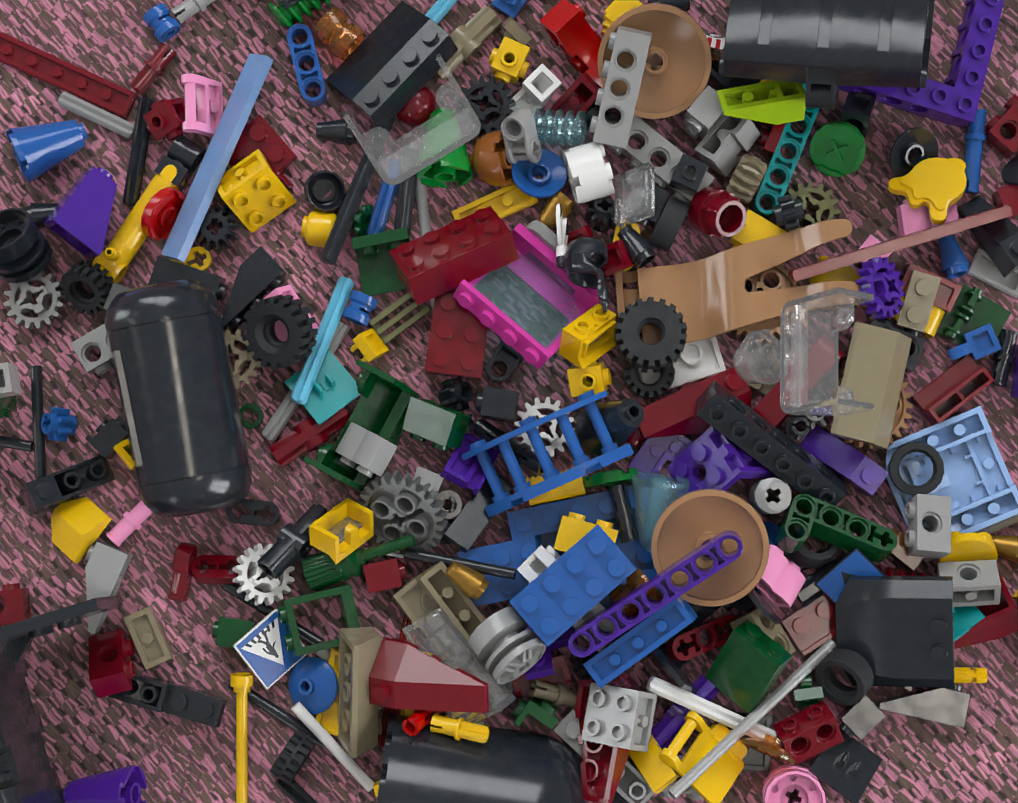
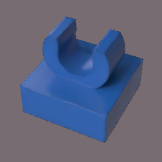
(509, 7)

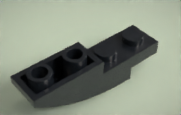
(174, 700)

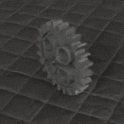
(404, 509)

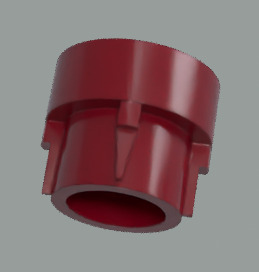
(716, 212)

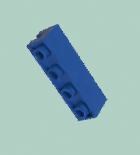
(639, 641)

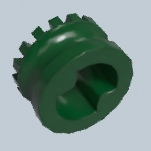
(255, 408)

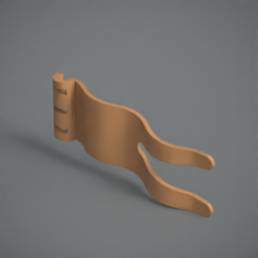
(713, 289)

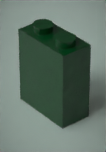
(748, 666)

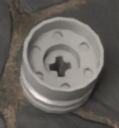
(506, 645)

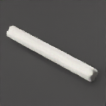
(704, 707)

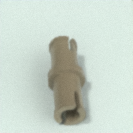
(557, 694)

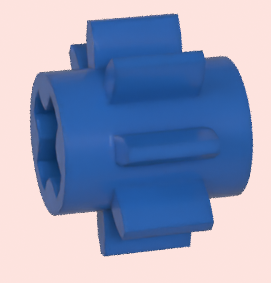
(58, 424)

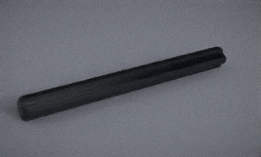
(349, 208)

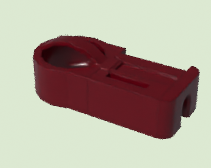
(182, 576)

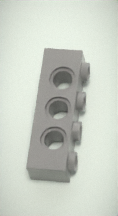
(617, 132)
(654, 145)

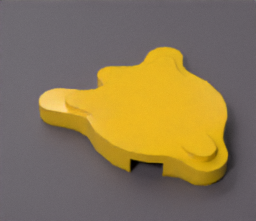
(932, 184)

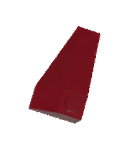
(678, 412)
(998, 621)
(415, 681)
(601, 763)

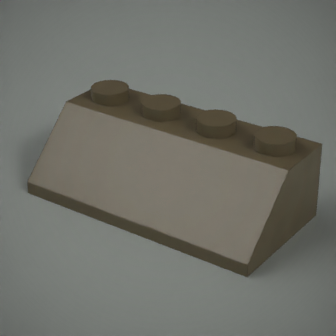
(356, 717)

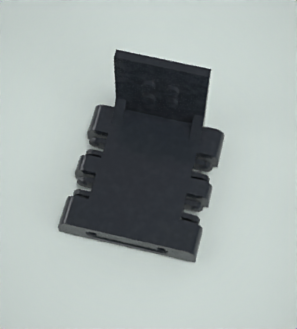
(23, 757)

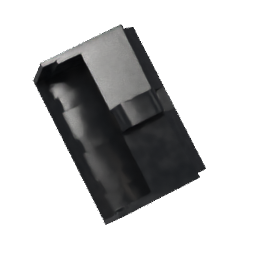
(829, 44)

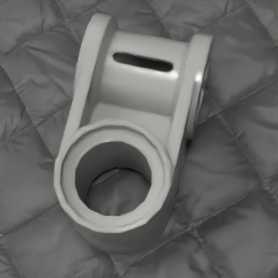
(522, 141)

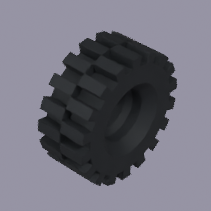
(262, 335)
(646, 355)

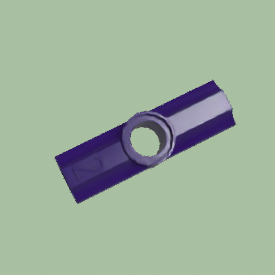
(673, 717)

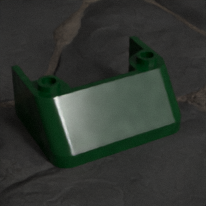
(378, 411)

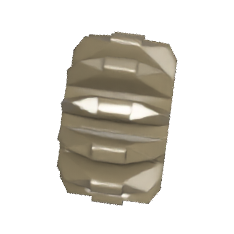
(746, 178)

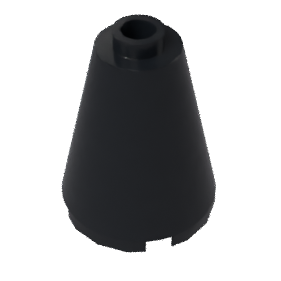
(620, 418)

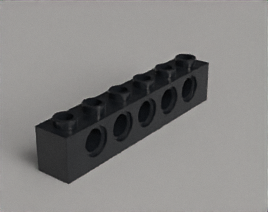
(769, 445)

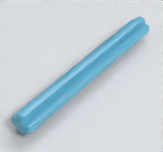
(325, 334)

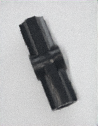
(290, 544)

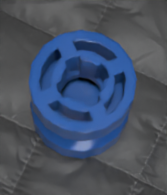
(161, 22)
(359, 308)

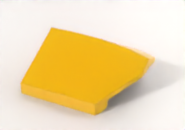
(77, 526)

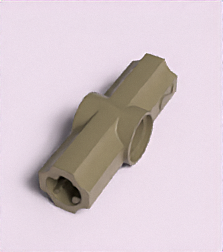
(470, 38)

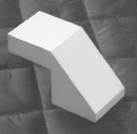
(537, 90)

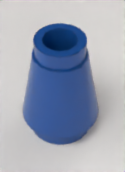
(952, 258)

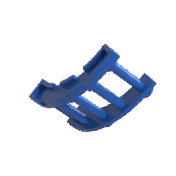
(551, 476)

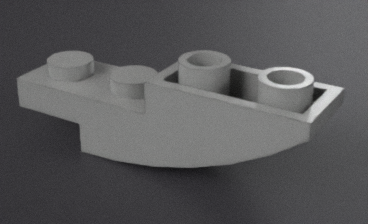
(632, 783)

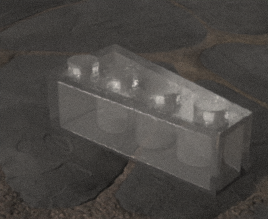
(440, 637)

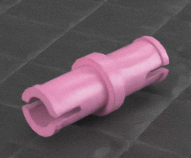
(131, 521)

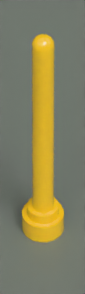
(241, 686)

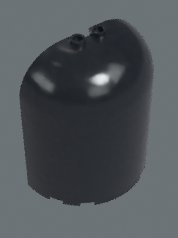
(505, 769)

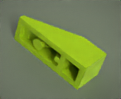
(765, 102)

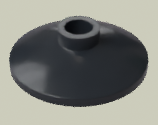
(921, 145)

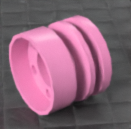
(788, 778)

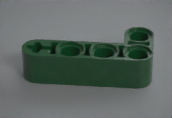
(871, 537)

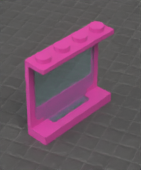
(527, 299)

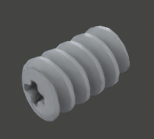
(781, 496)

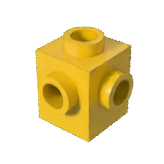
(511, 52)
(581, 384)

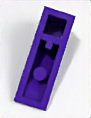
(845, 460)

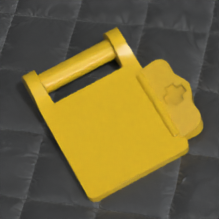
(721, 775)

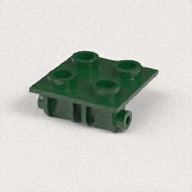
(969, 313)

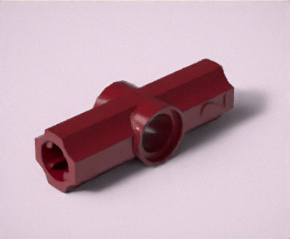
(307, 437)

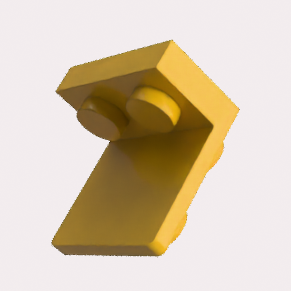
(254, 191)

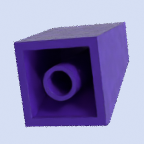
(85, 212)

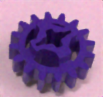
(883, 281)

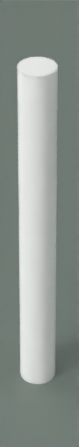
(330, 743)

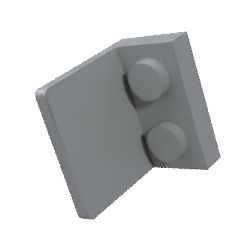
(619, 717)

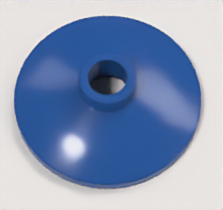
(549, 168)
(322, 684)

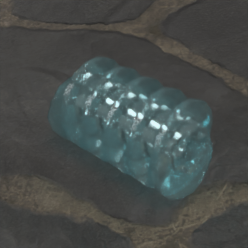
(560, 128)

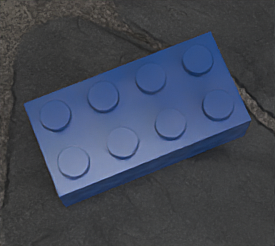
(572, 585)

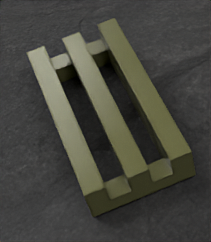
(380, 330)

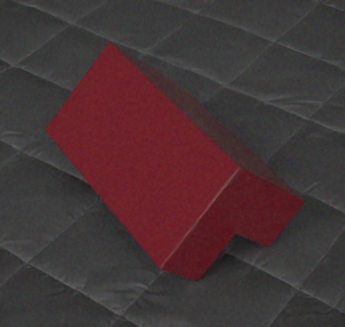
(951, 390)

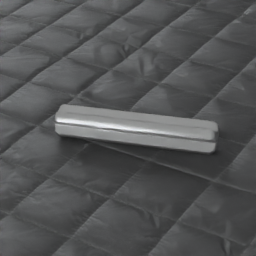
(96, 115)

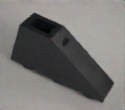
(253, 281)
(65, 484)

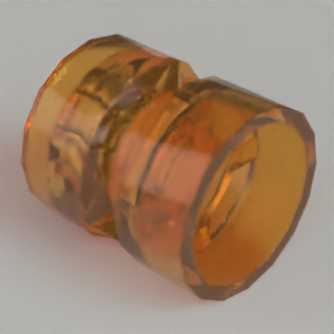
(336, 30)
(632, 582)

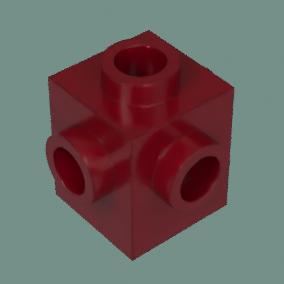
(166, 118)

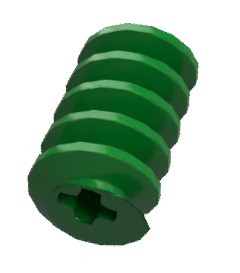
(286, 17)

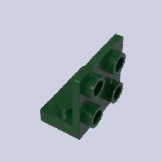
(375, 262)

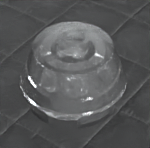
(758, 358)

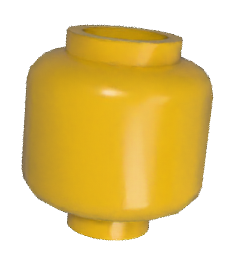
(317, 227)

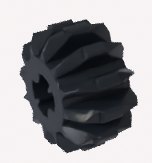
(224, 234)

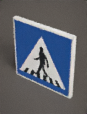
(265, 650)

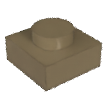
(515, 31)

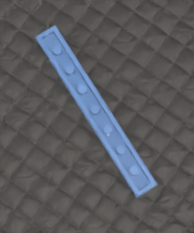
(217, 157)

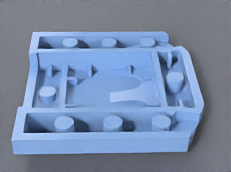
(972, 472)

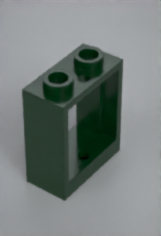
(287, 616)

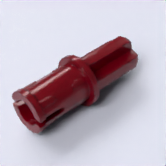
(152, 69)

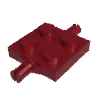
(262, 136)

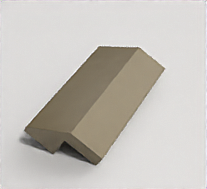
(875, 376)
(436, 590)

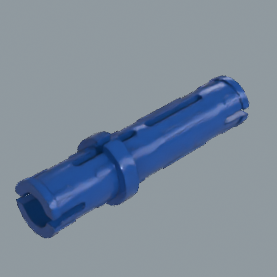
(974, 148)

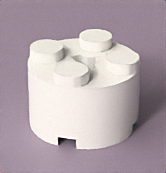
(588, 172)

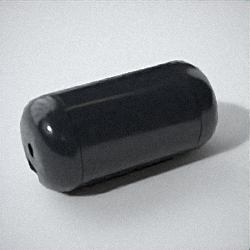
(178, 398)

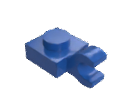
(978, 343)

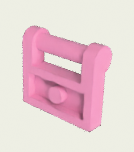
(209, 104)

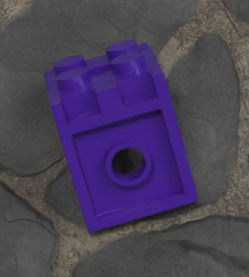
(722, 460)

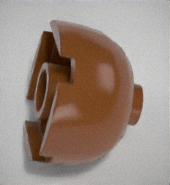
(490, 160)

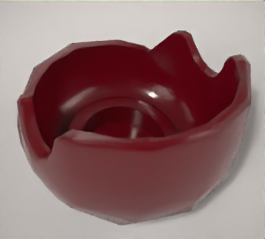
(418, 108)

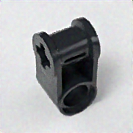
(506, 356)

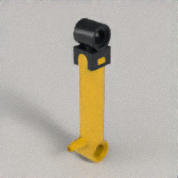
(171, 171)

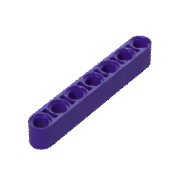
(649, 606)

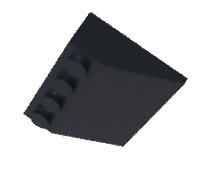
(392, 64)

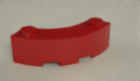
(575, 37)

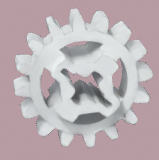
(555, 442)
(272, 586)

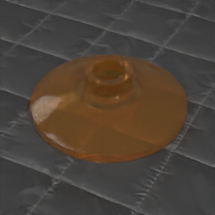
(769, 746)

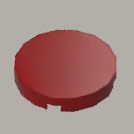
(162, 213)

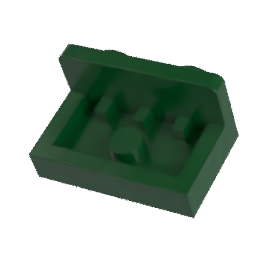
(540, 710)

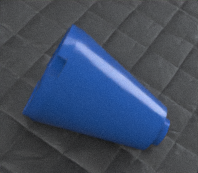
(45, 145)

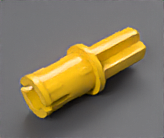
(459, 728)

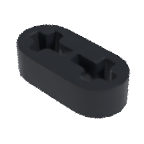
(252, 519)

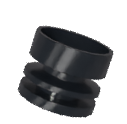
(22, 246)

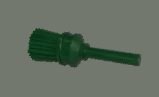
(322, 571)

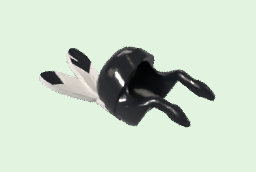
(582, 259)

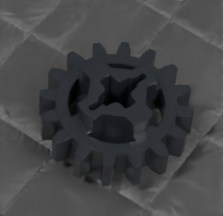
(488, 95)

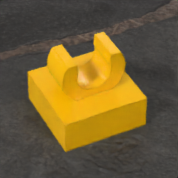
(370, 345)

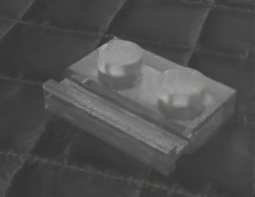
(635, 195)

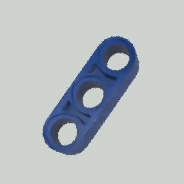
(302, 53)

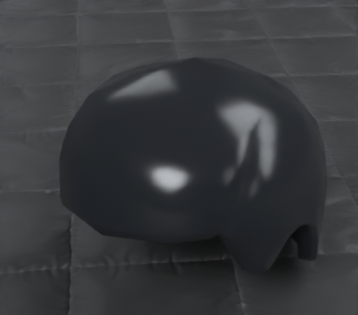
(319, 185)

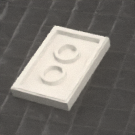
(695, 363)

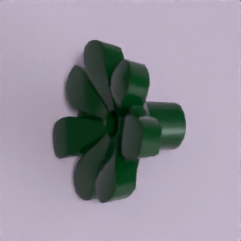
(361, 219)

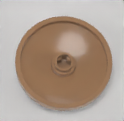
(675, 63)
(697, 519)

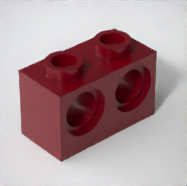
(1009, 121)
(809, 732)

